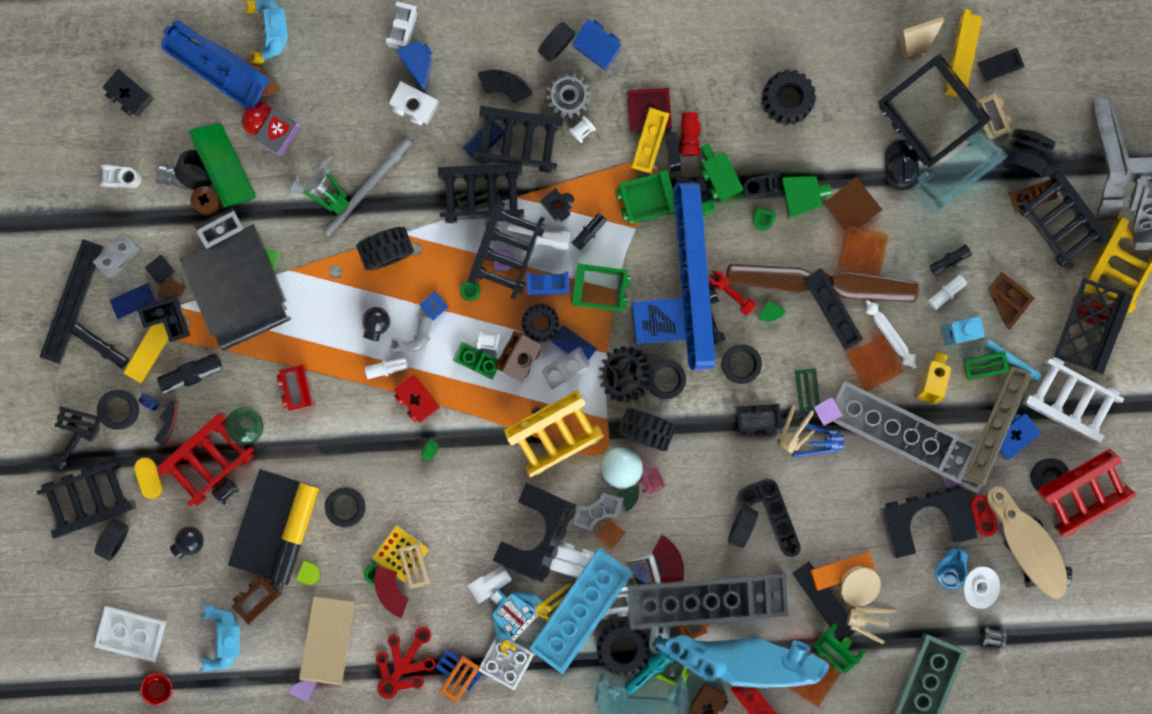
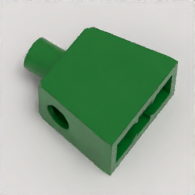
(803, 194)

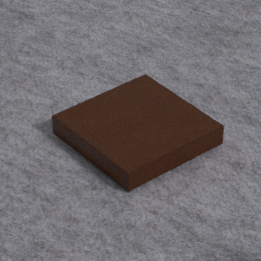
(852, 205)

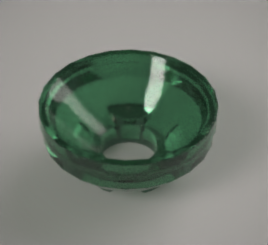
(242, 435)

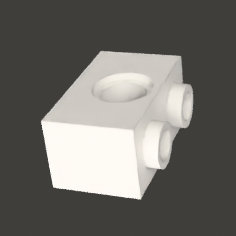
(405, 94)

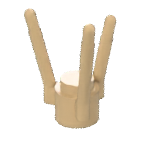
(791, 442)
(857, 618)

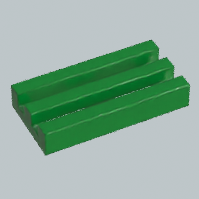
(980, 366)

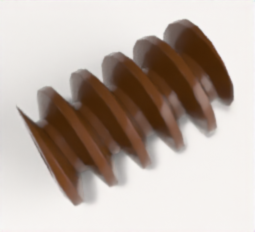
(204, 194)

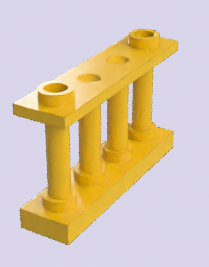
(1102, 266)
(553, 414)

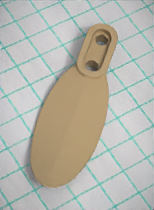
(1030, 545)

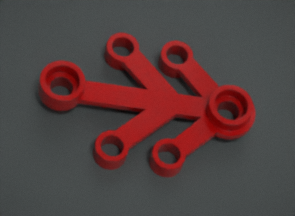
(402, 665)

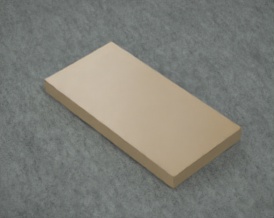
(327, 641)

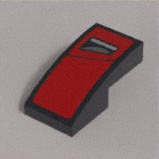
(169, 416)

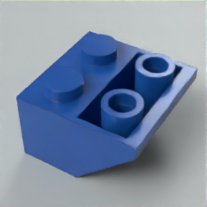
(597, 44)

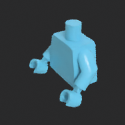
(226, 639)

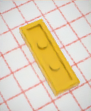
(650, 140)

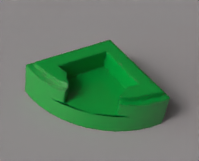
(771, 312)

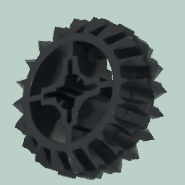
(615, 387)

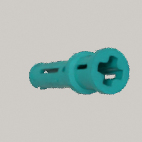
(655, 665)

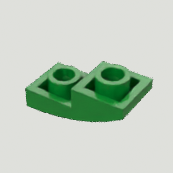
(476, 360)

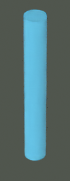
(1013, 360)

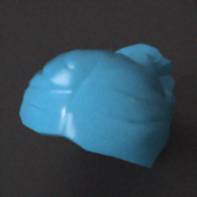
(952, 569)

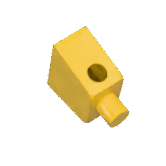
(933, 387)

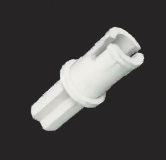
(947, 292)
(386, 368)

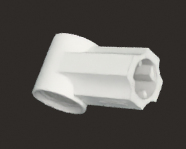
(486, 586)

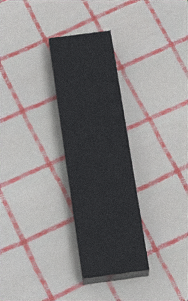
(832, 308)
(824, 602)

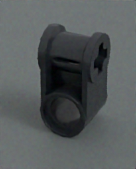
(766, 185)

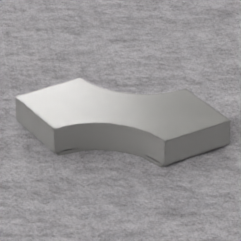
(607, 506)

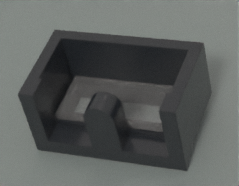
(758, 418)

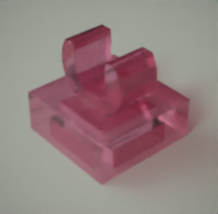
(652, 480)

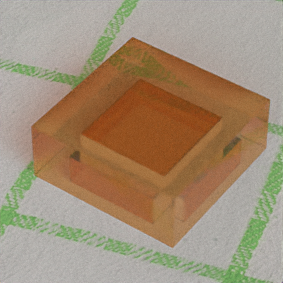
(610, 533)

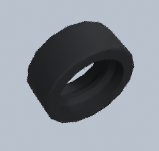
(556, 42)
(185, 176)
(757, 364)
(681, 376)
(134, 409)
(329, 507)
(743, 526)
(111, 539)

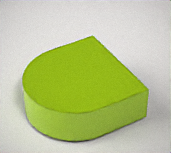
(308, 573)

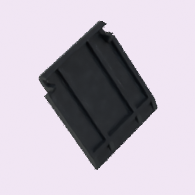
(236, 288)

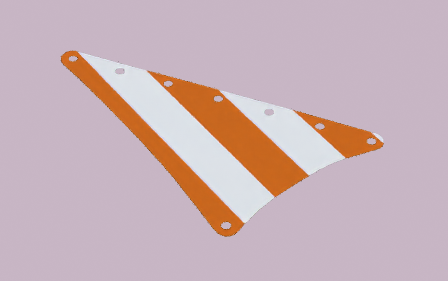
(328, 311)

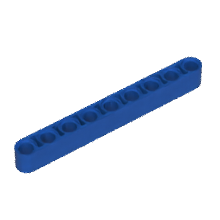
(694, 276)

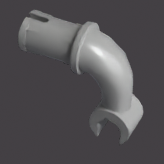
(420, 339)

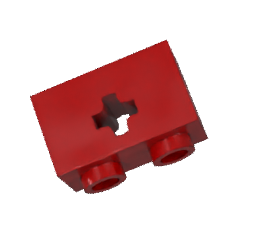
(427, 404)

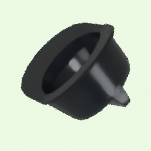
(901, 165)

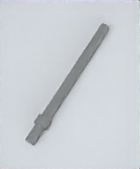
(394, 156)

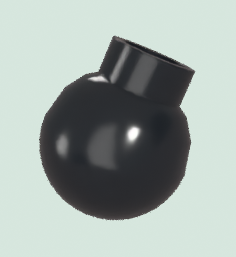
(375, 322)
(187, 542)

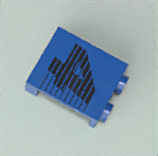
(658, 321)

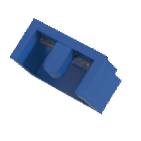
(547, 284)

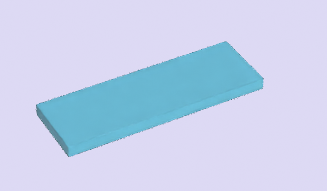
(581, 610)

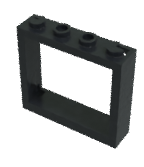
(962, 91)

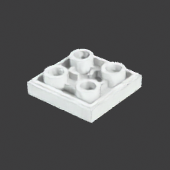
(504, 668)

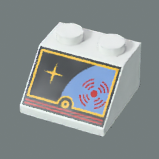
(644, 570)

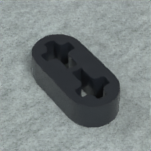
(673, 151)

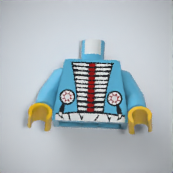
(272, 28)
(515, 615)

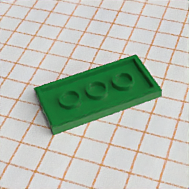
(222, 164)

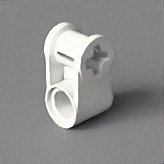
(115, 177)

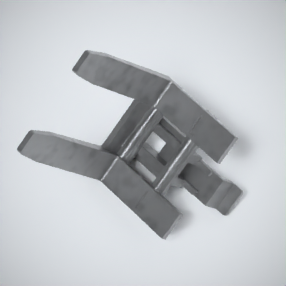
(1121, 171)

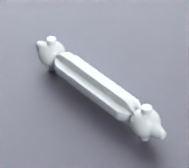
(890, 333)

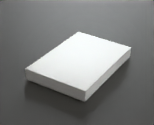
(130, 634)

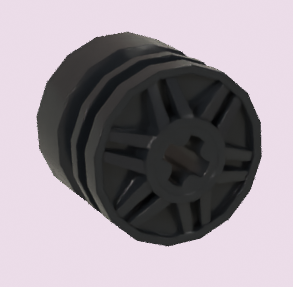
(1029, 149)

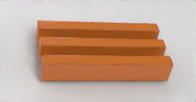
(469, 664)

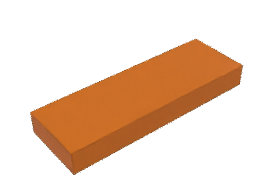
(832, 573)

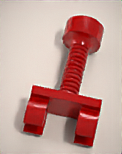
(720, 283)

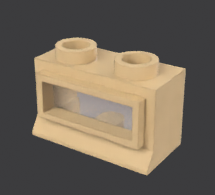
(1000, 124)

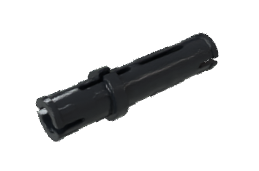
(106, 350)

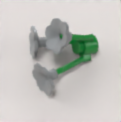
(336, 201)

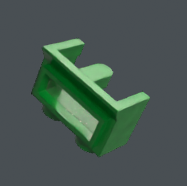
(837, 651)

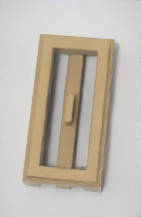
(419, 583)

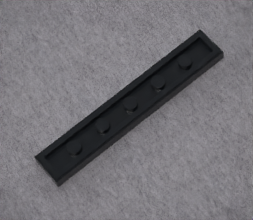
(71, 302)

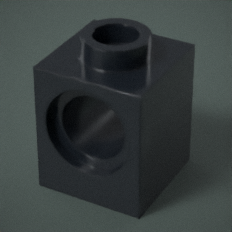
(555, 196)

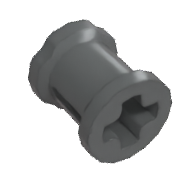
(994, 637)

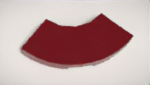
(670, 559)
(388, 592)

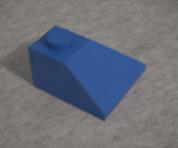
(418, 62)

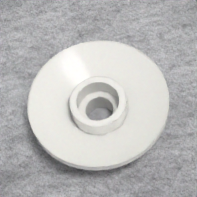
(988, 587)

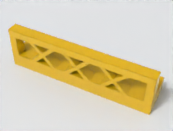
(964, 48)

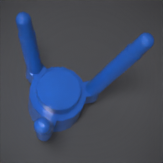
(832, 443)

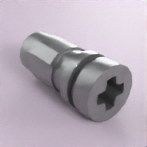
(167, 175)

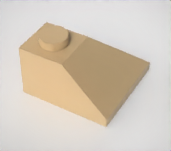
(917, 39)

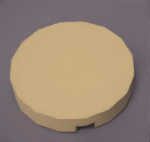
(860, 586)

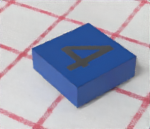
(434, 306)

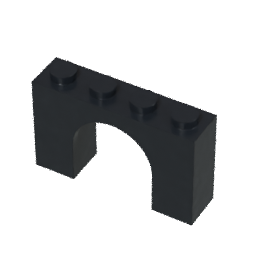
(952, 503)
(557, 514)

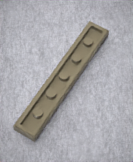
(997, 425)

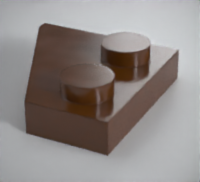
(1009, 299)

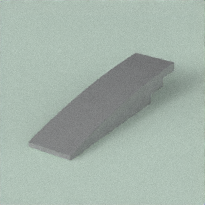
(905, 434)

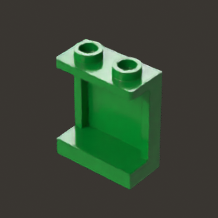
(646, 197)

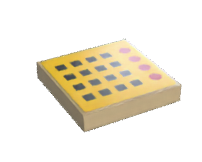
(388, 552)

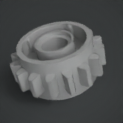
(568, 84)

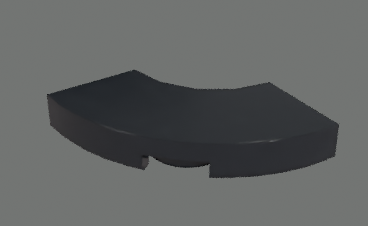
(506, 83)

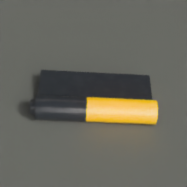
(273, 527)

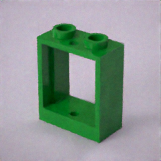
(578, 287)

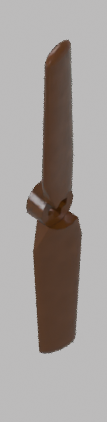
(846, 284)

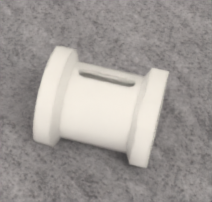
(582, 129)
(488, 341)

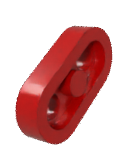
(984, 515)

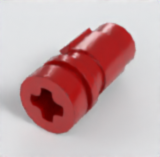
(690, 131)

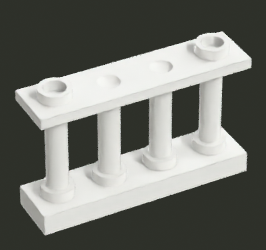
(1055, 411)

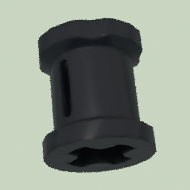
(228, 484)

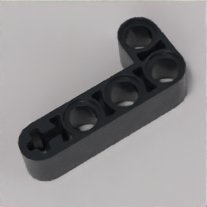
(774, 519)

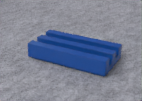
(443, 660)

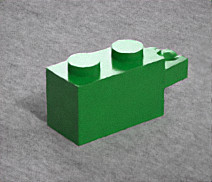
(720, 174)

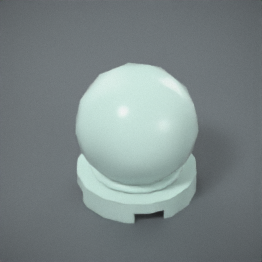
(622, 467)

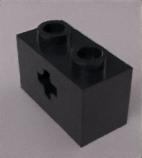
(118, 85)

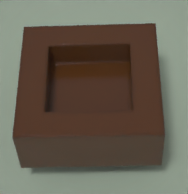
(170, 289)

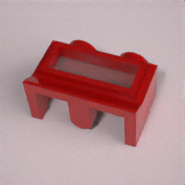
(295, 387)

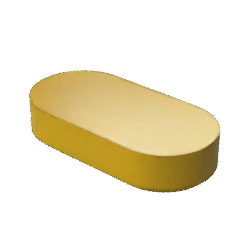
(148, 478)

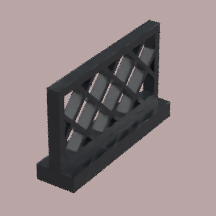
(1110, 332)

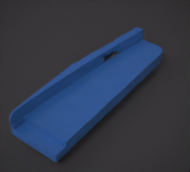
(215, 64)

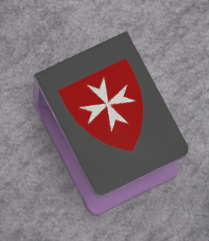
(277, 132)

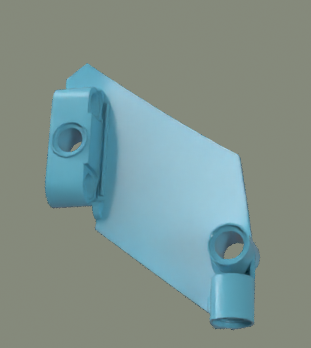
(747, 661)

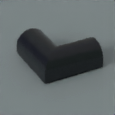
(170, 314)

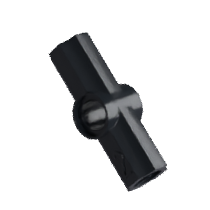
(189, 373)

